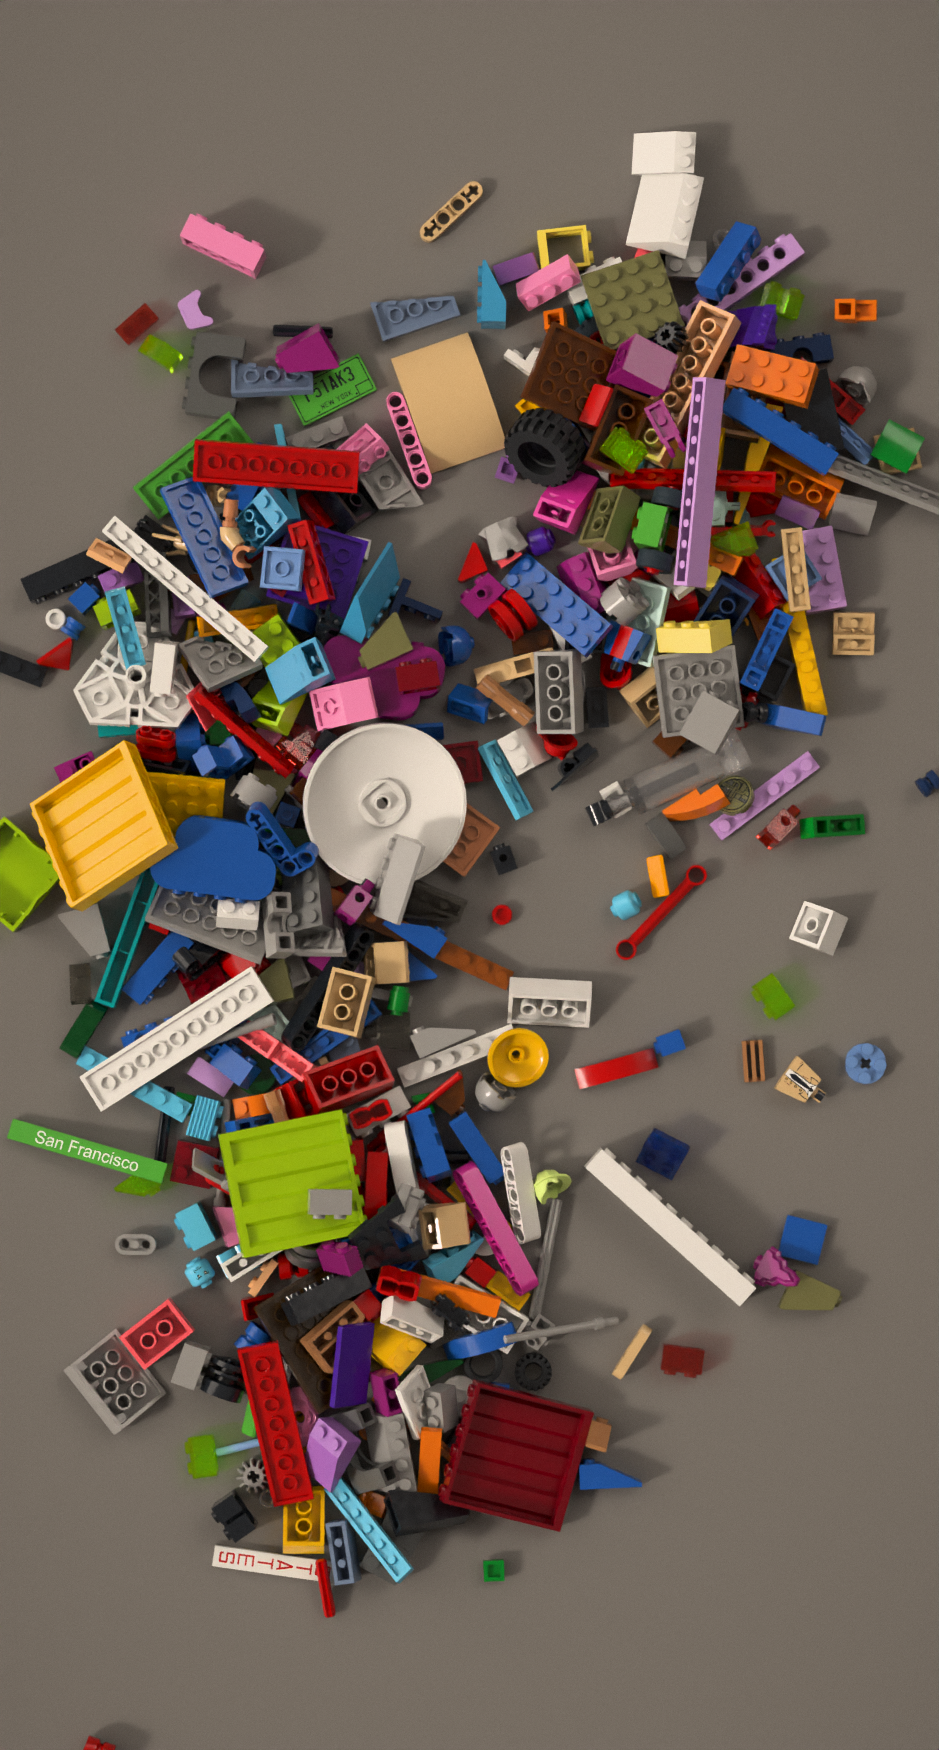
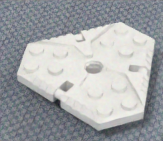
(111, 696)

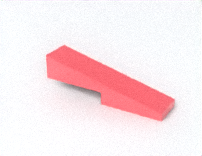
(278, 1053)

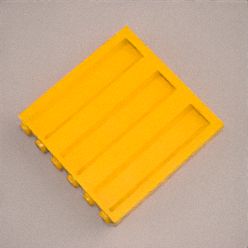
(103, 826)

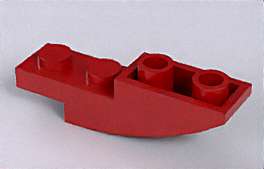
(845, 404)

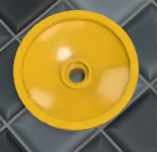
(521, 1068)

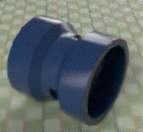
(928, 783)

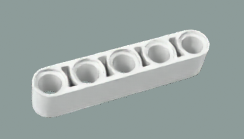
(520, 1192)

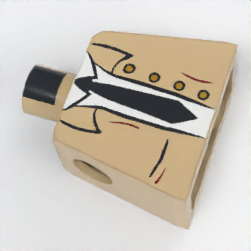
(800, 1082)

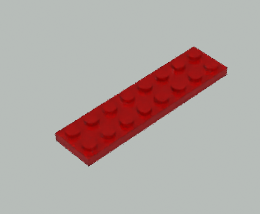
(276, 466)
(275, 1423)

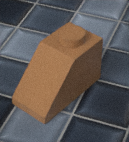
(598, 1434)

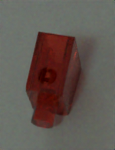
(775, 831)

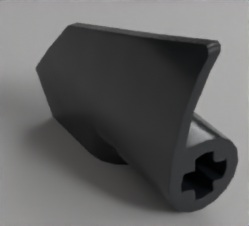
(583, 757)

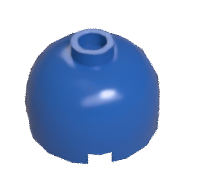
(455, 644)

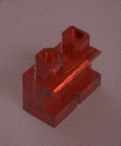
(301, 747)

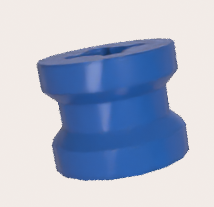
(73, 628)

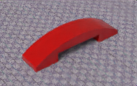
(616, 1068)
(375, 1182)

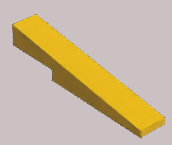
(753, 462)

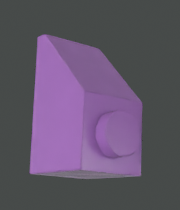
(114, 579)

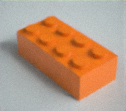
(772, 376)

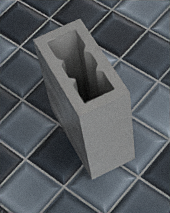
(710, 722)

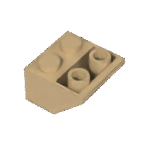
(387, 962)
(444, 1225)

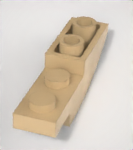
(509, 668)

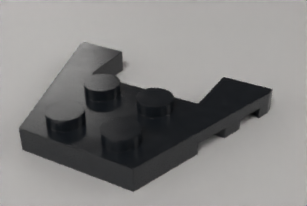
(377, 1243)

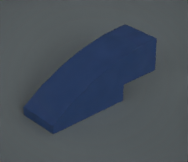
(239, 700)

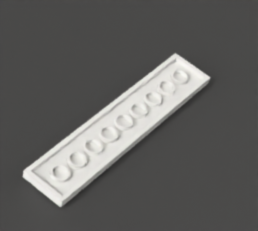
(176, 1038)

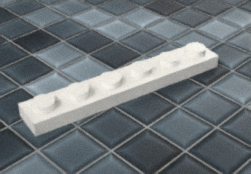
(449, 1058)

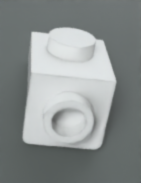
(613, 791)

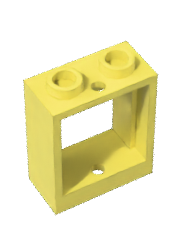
(581, 230)

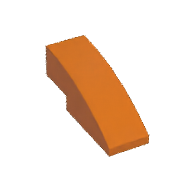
(697, 805)

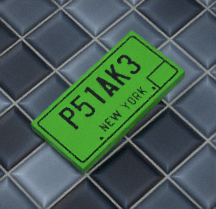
(334, 390)

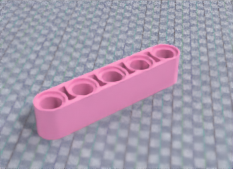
(409, 430)

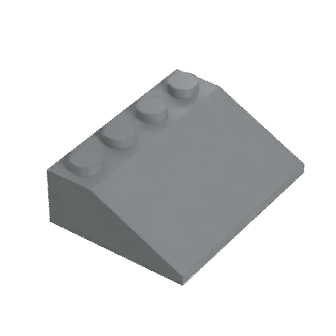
(114, 1382)

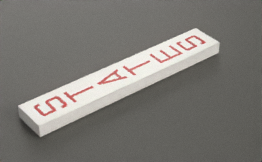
(267, 1562)

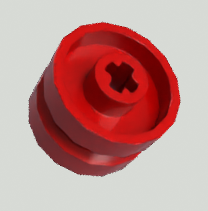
(512, 615)

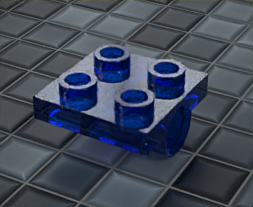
(662, 1153)

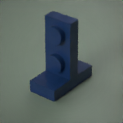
(413, 606)

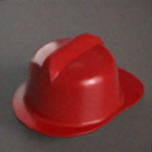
(613, 678)
(559, 744)

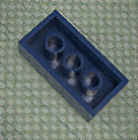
(728, 601)

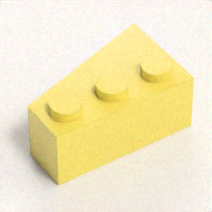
(694, 636)

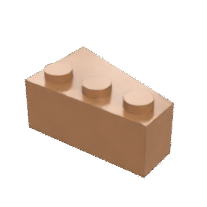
(322, 1338)

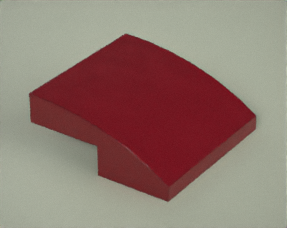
(204, 984)

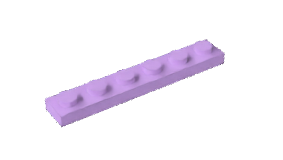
(767, 794)

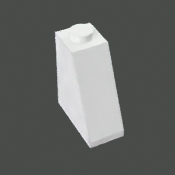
(164, 667)

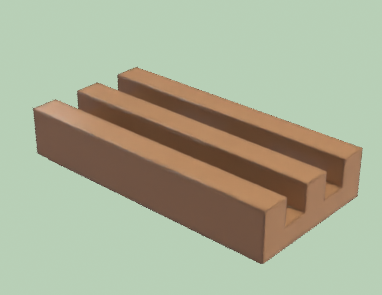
(753, 1062)

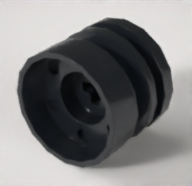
(224, 1382)

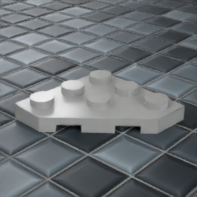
(217, 662)

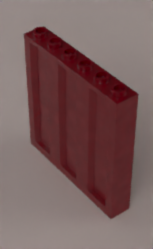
(515, 1455)

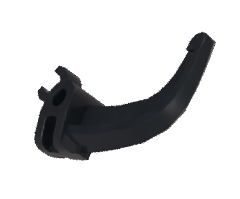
(327, 625)

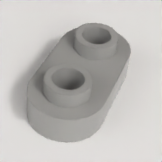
(135, 1244)

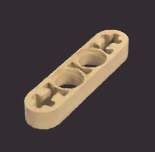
(451, 212)

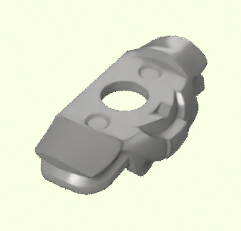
(520, 689)

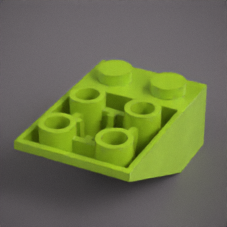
(276, 717)

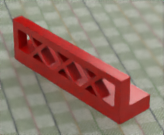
(315, 571)

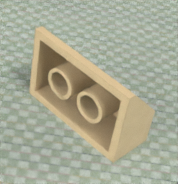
(642, 697)
(346, 1002)

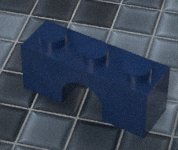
(818, 347)

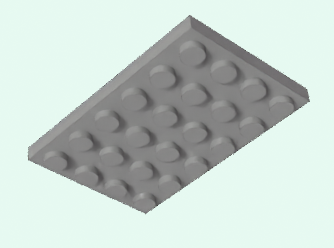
(197, 920)

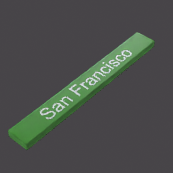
(88, 1151)

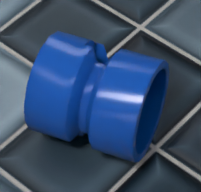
(254, 1335)

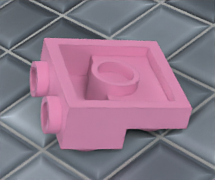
(369, 444)

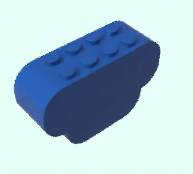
(217, 860)

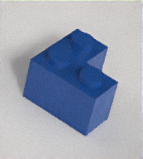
(190, 739)
(223, 760)

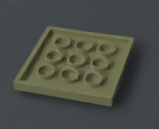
(631, 299)

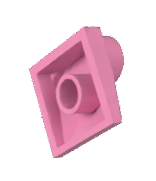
(613, 565)

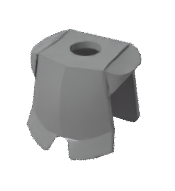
(502, 538)

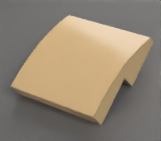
(853, 633)

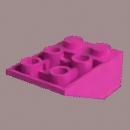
(566, 504)

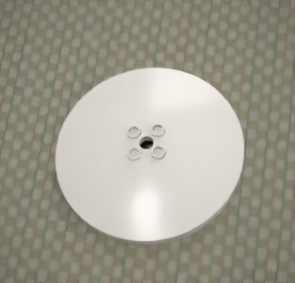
(390, 762)

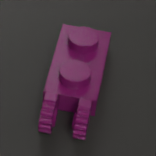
(664, 426)

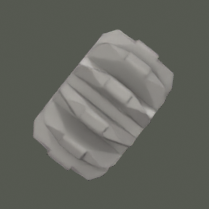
(249, 1480)

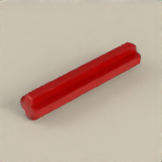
(325, 1587)

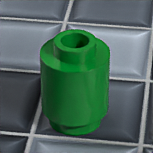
(398, 1000)

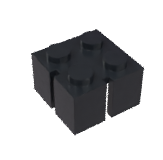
(775, 679)
(234, 1516)

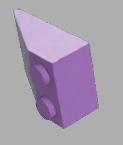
(330, 1451)

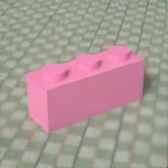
(548, 282)

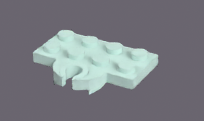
(651, 618)

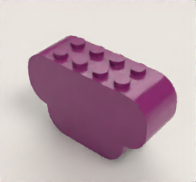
(344, 661)

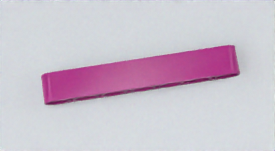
(495, 1228)

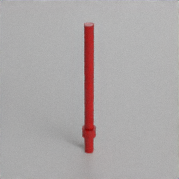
(420, 1106)

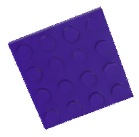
(343, 561)

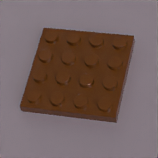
(567, 371)

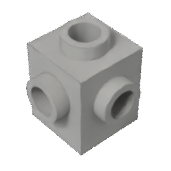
(538, 1322)

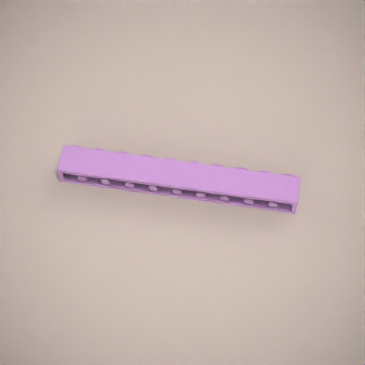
(699, 482)

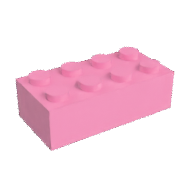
(223, 246)

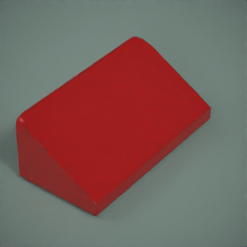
(596, 405)

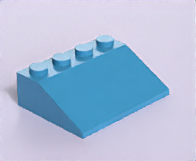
(372, 597)

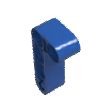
(259, 818)

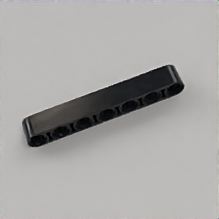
(306, 1018)

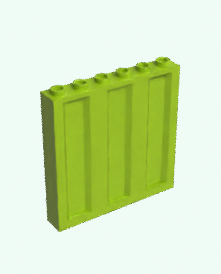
(271, 1176)

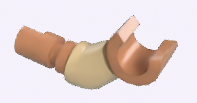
(231, 537)

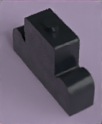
(821, 413)

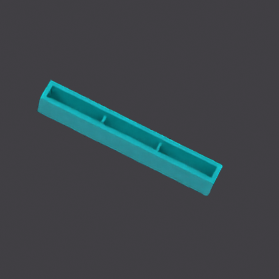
(127, 941)

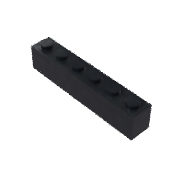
(63, 575)

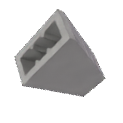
(88, 930)

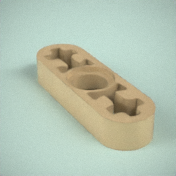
(632, 1351)

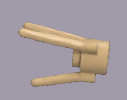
(178, 542)

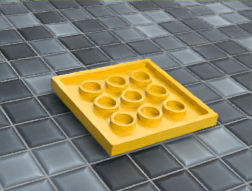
(188, 796)

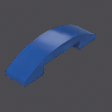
(766, 649)
(479, 1342)

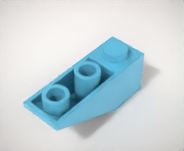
(450, 1261)

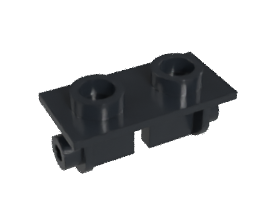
(146, 527)
(455, 1318)

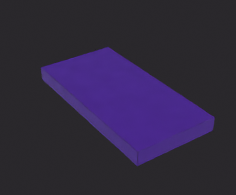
(352, 1364)

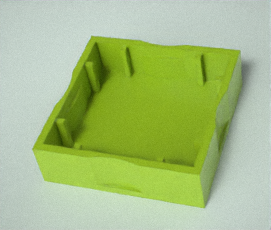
(24, 875)

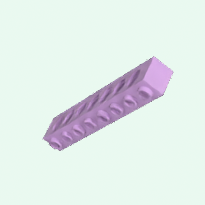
(792, 253)

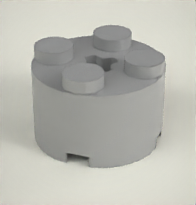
(624, 601)
(250, 791)

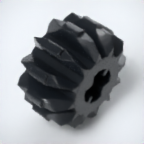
(671, 337)

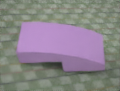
(210, 1076)

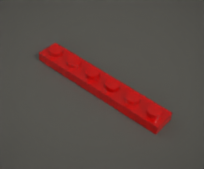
(246, 733)

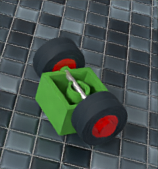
(653, 530)

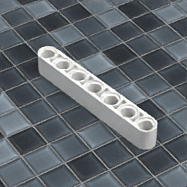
(403, 1164)

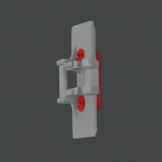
(211, 1169)

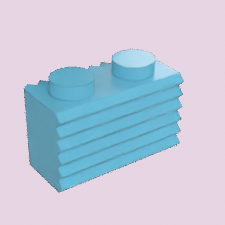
(204, 1118)

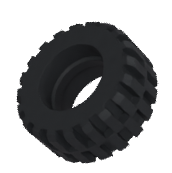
(546, 429)

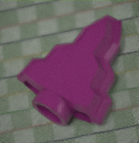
(774, 1270)

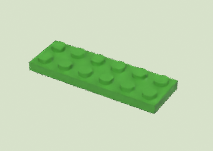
(180, 464)

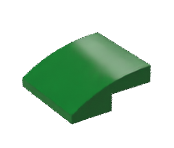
(897, 446)

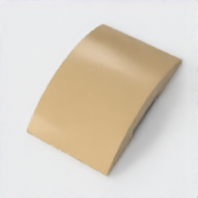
(449, 402)

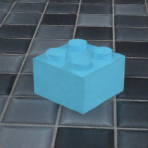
(196, 1226)

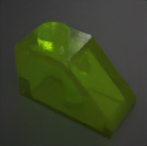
(160, 353)
(736, 540)
(138, 1186)

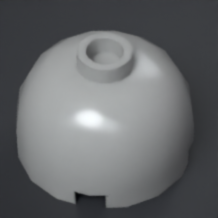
(858, 384)
(493, 1094)

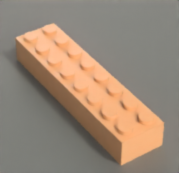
(709, 339)

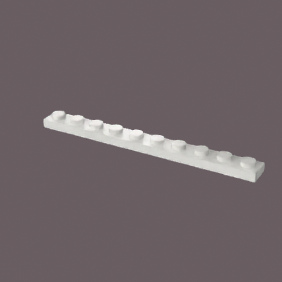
(185, 589)

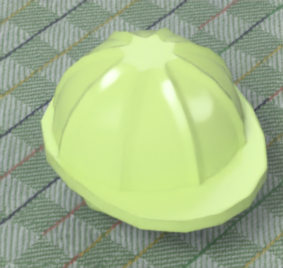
(549, 1184)

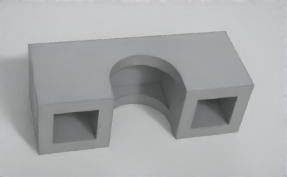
(278, 941)

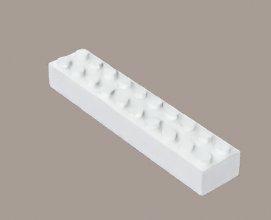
(670, 1227)

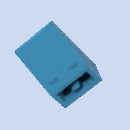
(493, 308)
(265, 519)
(300, 671)

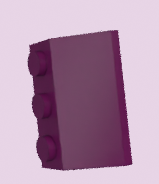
(581, 578)

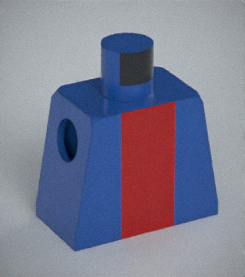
(625, 645)

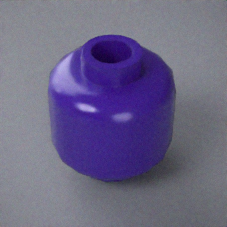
(540, 541)

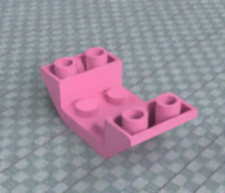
(343, 704)

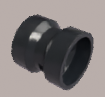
(755, 712)

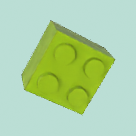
(277, 637)

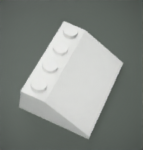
(665, 213)

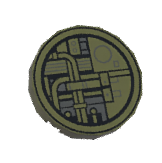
(739, 793)

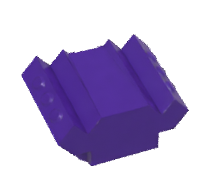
(756, 327)

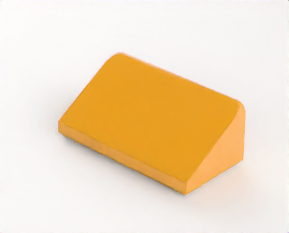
(657, 876)

